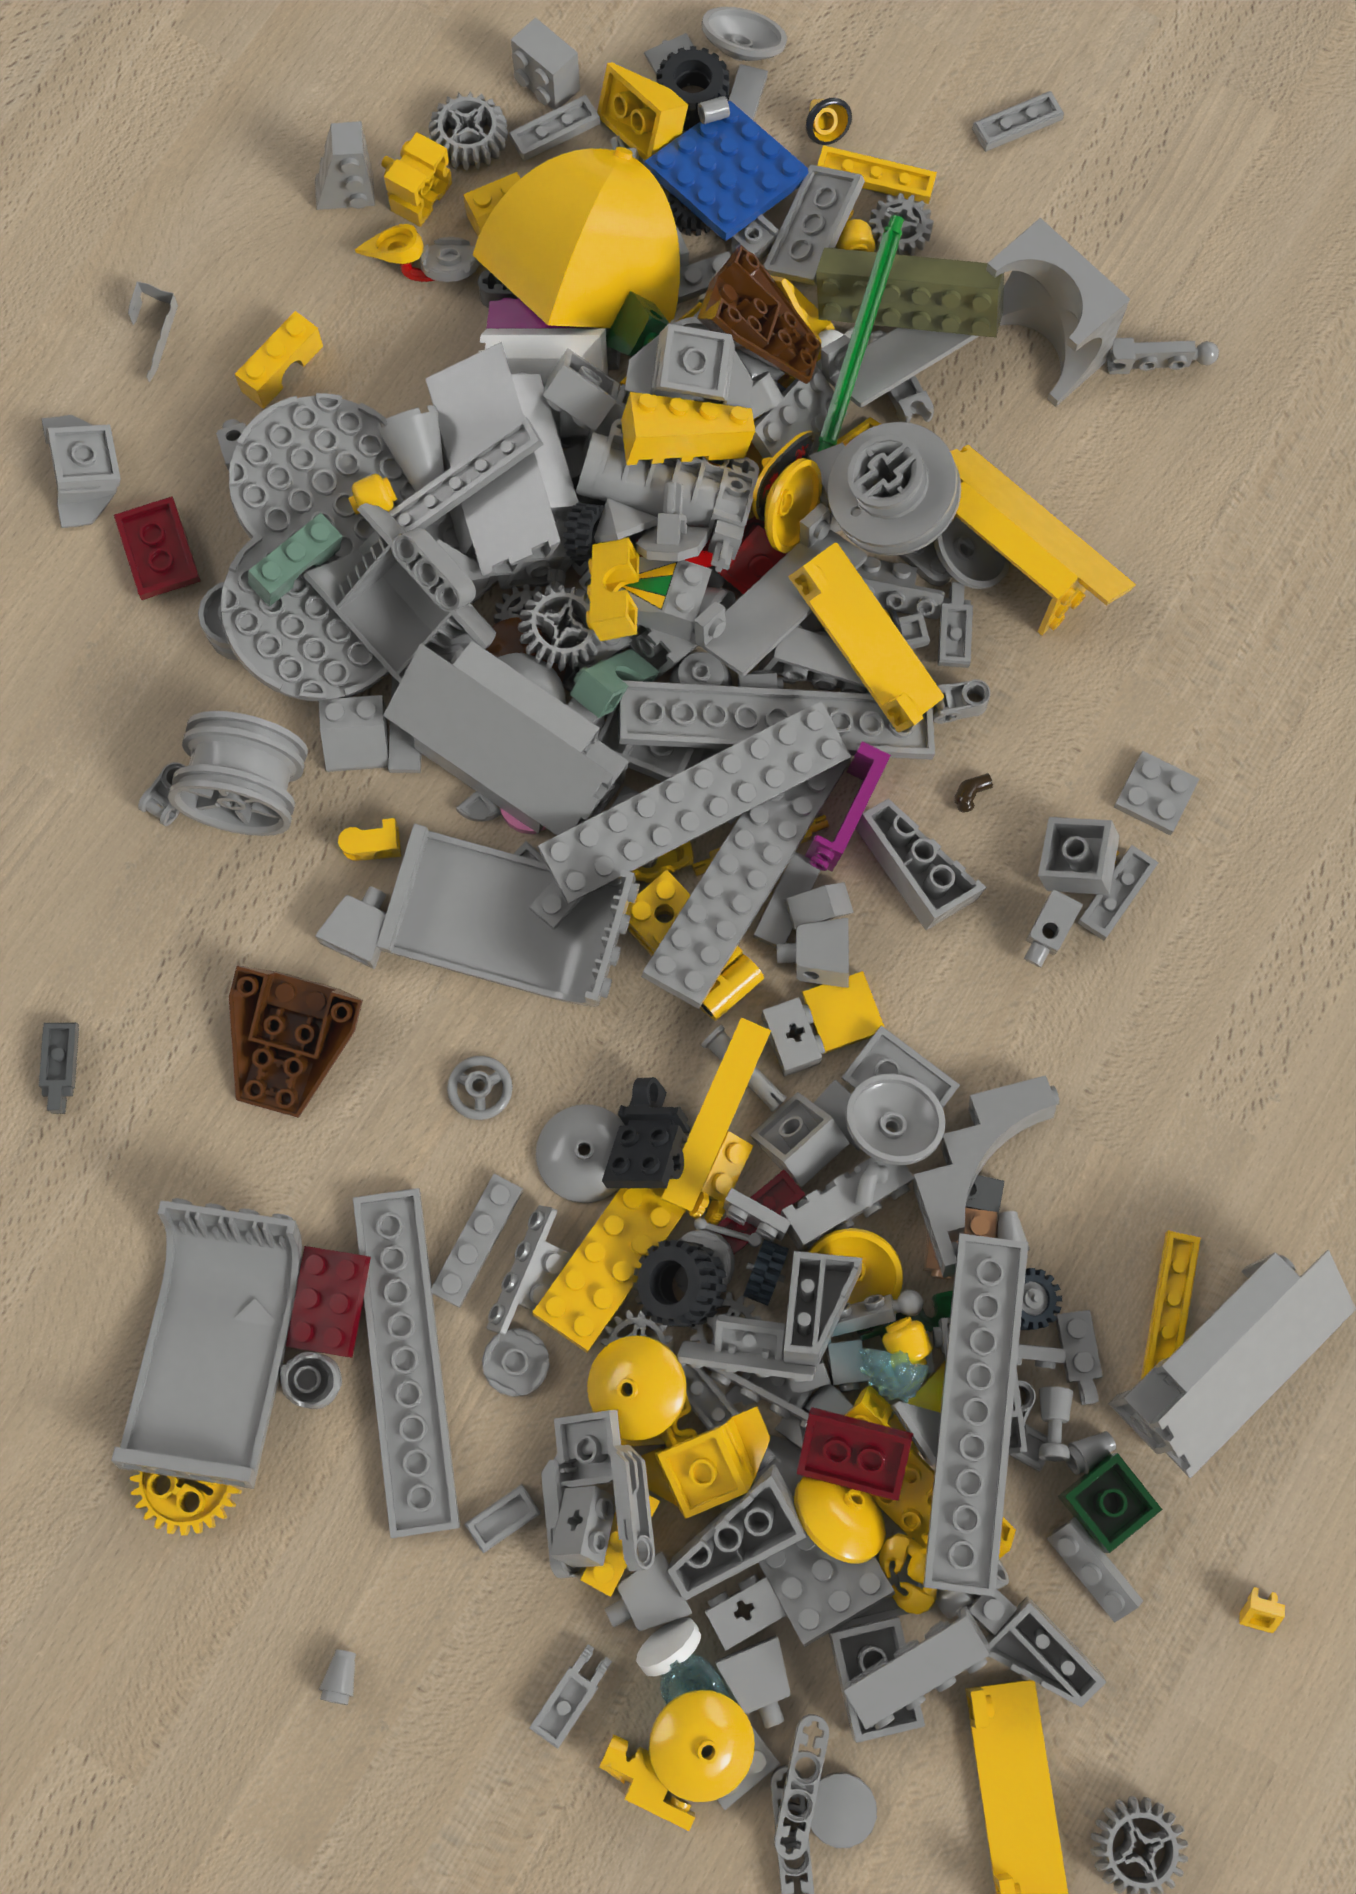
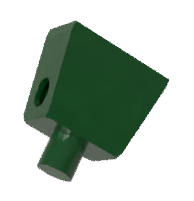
(635, 325)

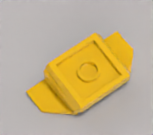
(710, 1465)

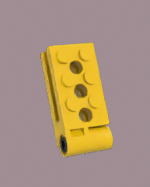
(668, 897)

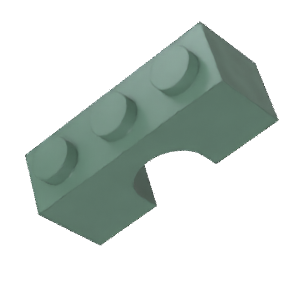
(307, 547)
(602, 686)

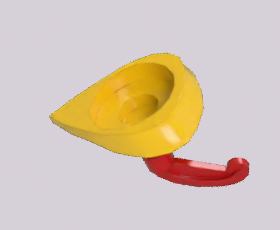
(399, 246)

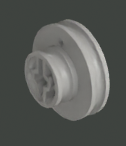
(900, 483)

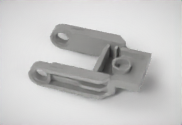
(593, 1455)

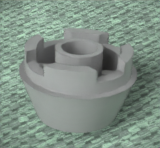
(701, 669)

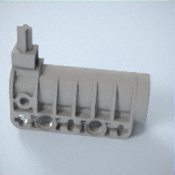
(711, 493)

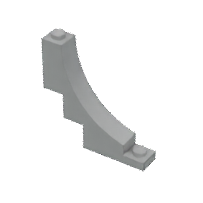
(996, 1119)

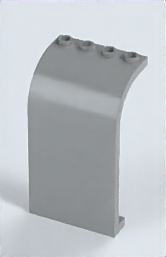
(472, 915)
(207, 1377)

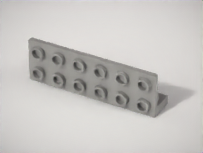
(890, 359)
(772, 605)

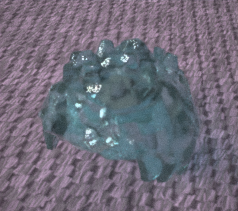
(893, 1373)
(690, 1675)

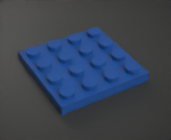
(727, 171)

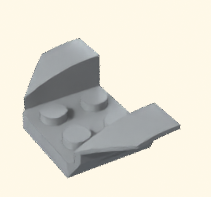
(691, 364)
(83, 468)

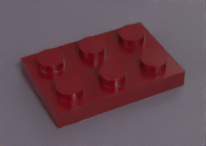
(157, 548)
(328, 1301)
(854, 1453)

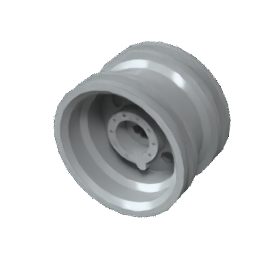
(238, 773)

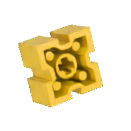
(417, 178)

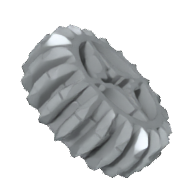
(467, 119)
(533, 619)
(1153, 1841)

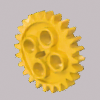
(171, 1506)

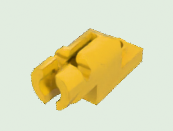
(644, 1787)

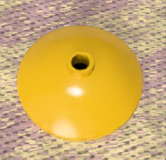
(789, 501)
(880, 1263)
(655, 1380)
(840, 1520)
(682, 1732)

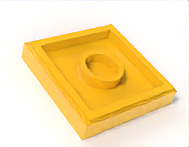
(843, 1014)

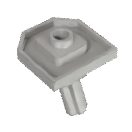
(672, 537)

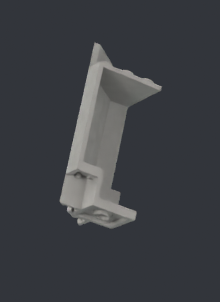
(521, 514)
(506, 738)
(1236, 1359)

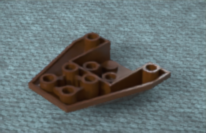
(759, 317)
(286, 1036)

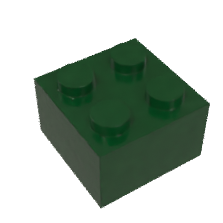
(1110, 1502)

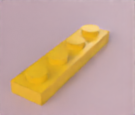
(882, 174)

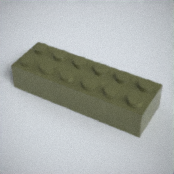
(917, 295)

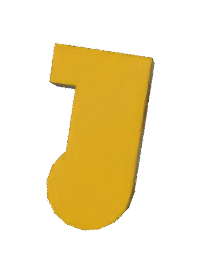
(371, 843)

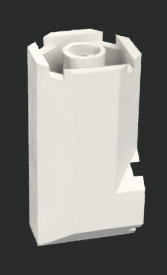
(541, 349)

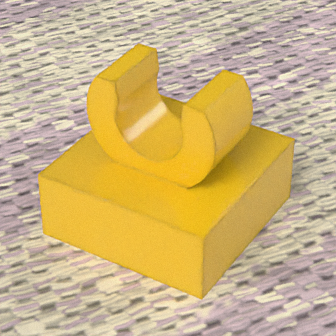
(1262, 1613)

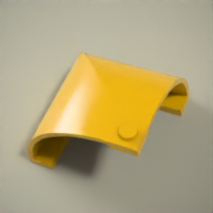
(583, 238)

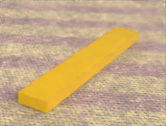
(717, 1113)
(1171, 1298)

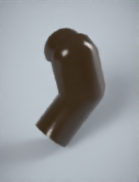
(968, 790)

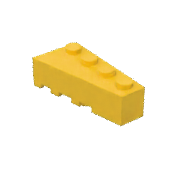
(684, 429)

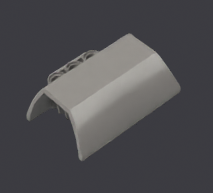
(402, 594)

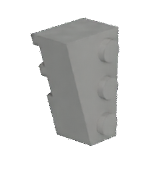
(816, 1302)

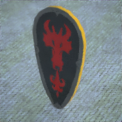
(797, 448)

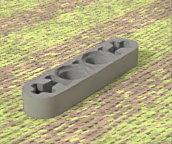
(805, 1786)
(787, 1887)

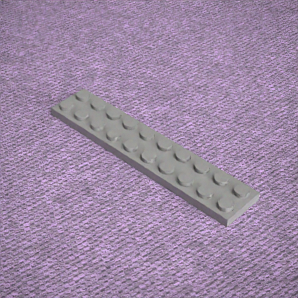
(729, 714)
(693, 802)
(735, 889)
(406, 1365)
(976, 1415)

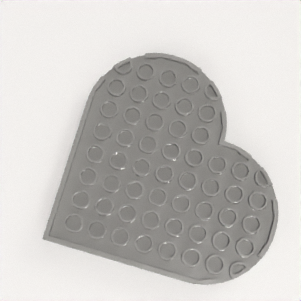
(282, 474)

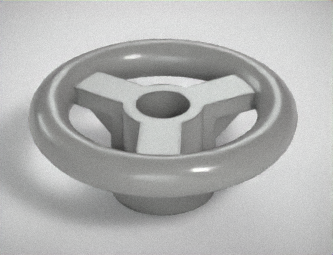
(458, 1076)

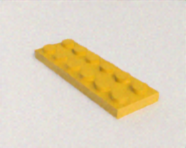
(605, 1264)

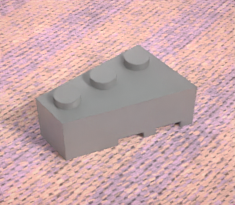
(345, 169)
(1043, 1653)

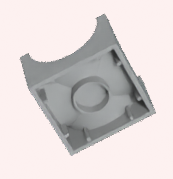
(1061, 299)

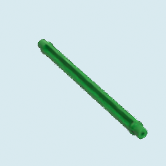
(861, 333)

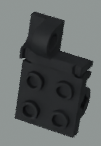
(649, 1141)

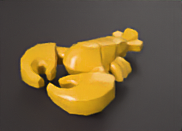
(896, 1549)

